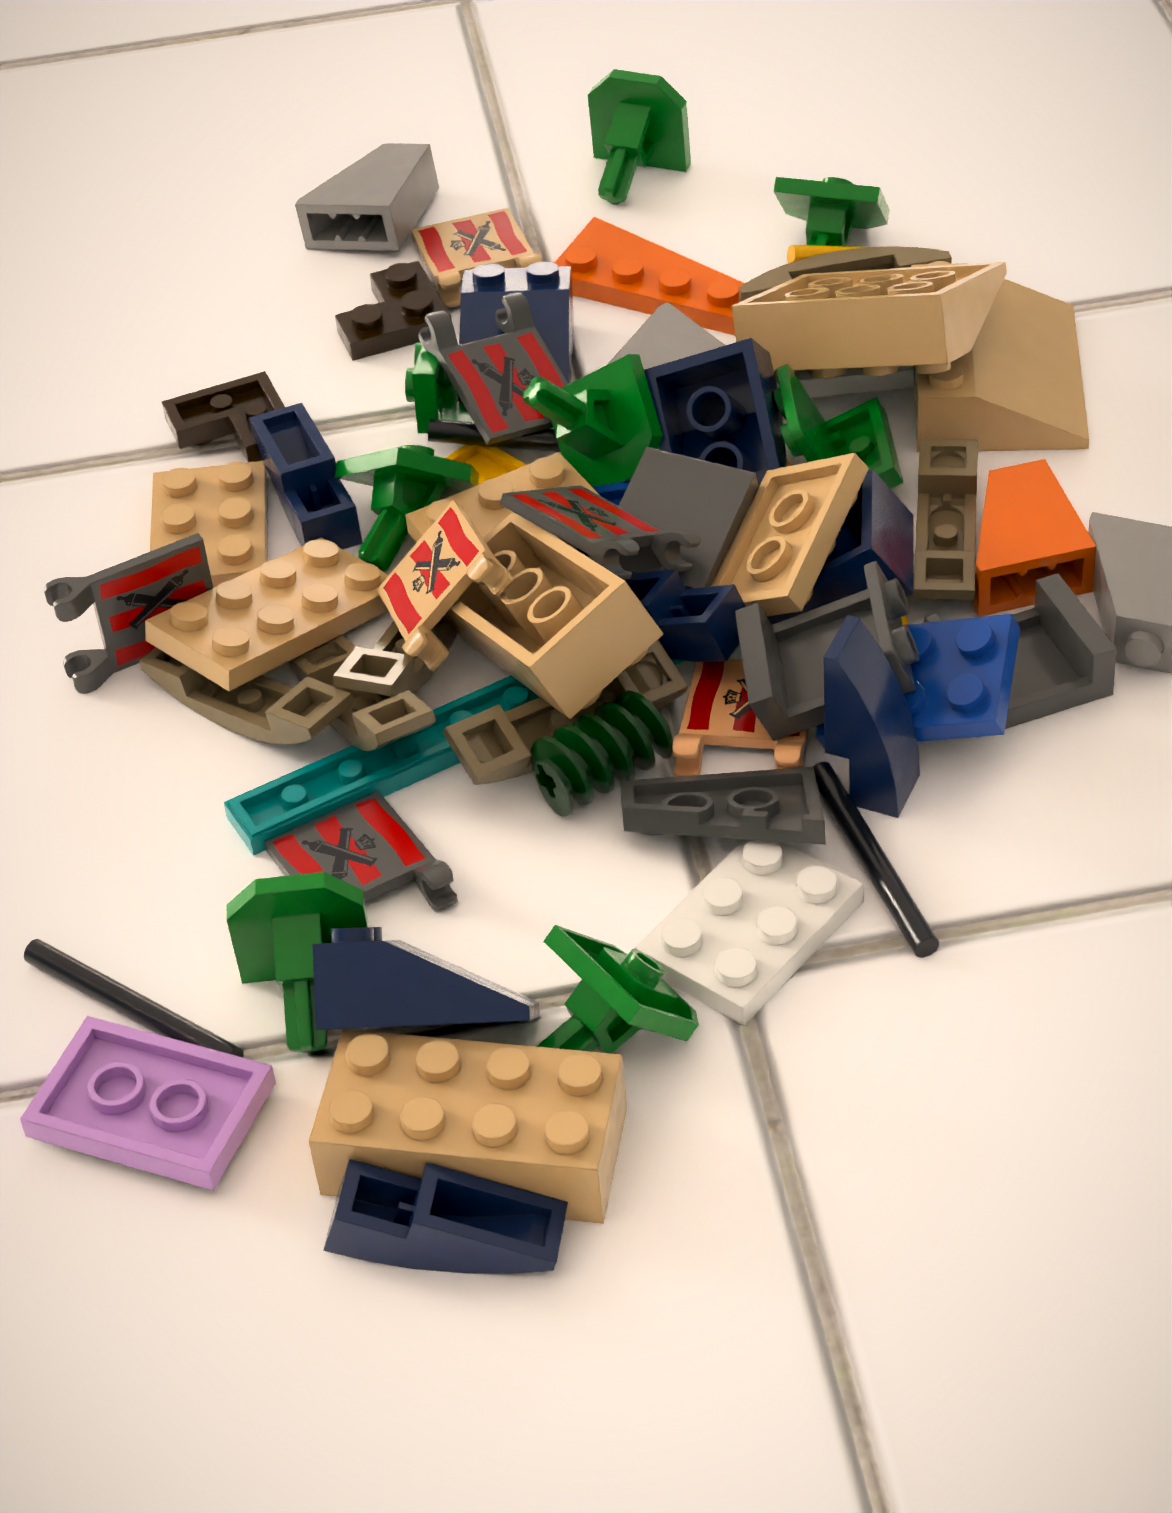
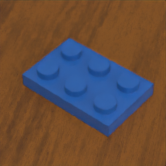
(961, 677)

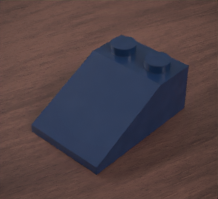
(547, 292)
(721, 407)
(873, 530)
(395, 984)

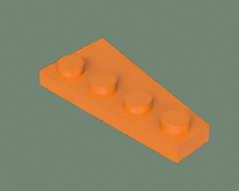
(642, 275)

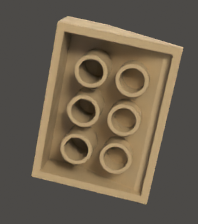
(872, 318)
(1016, 382)

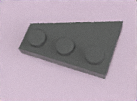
(733, 805)

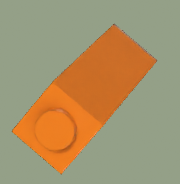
(1026, 536)

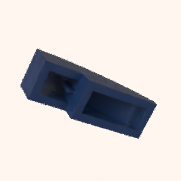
(305, 477)
(694, 621)
(869, 721)
(443, 1222)

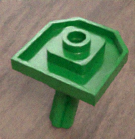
(635, 124)
(831, 207)
(601, 419)
(401, 483)
(273, 938)
(615, 996)

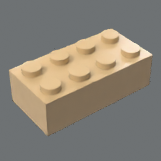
(560, 622)
(477, 1108)

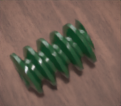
(596, 748)

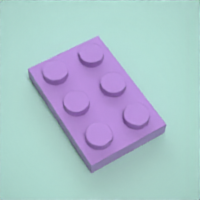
(149, 1102)

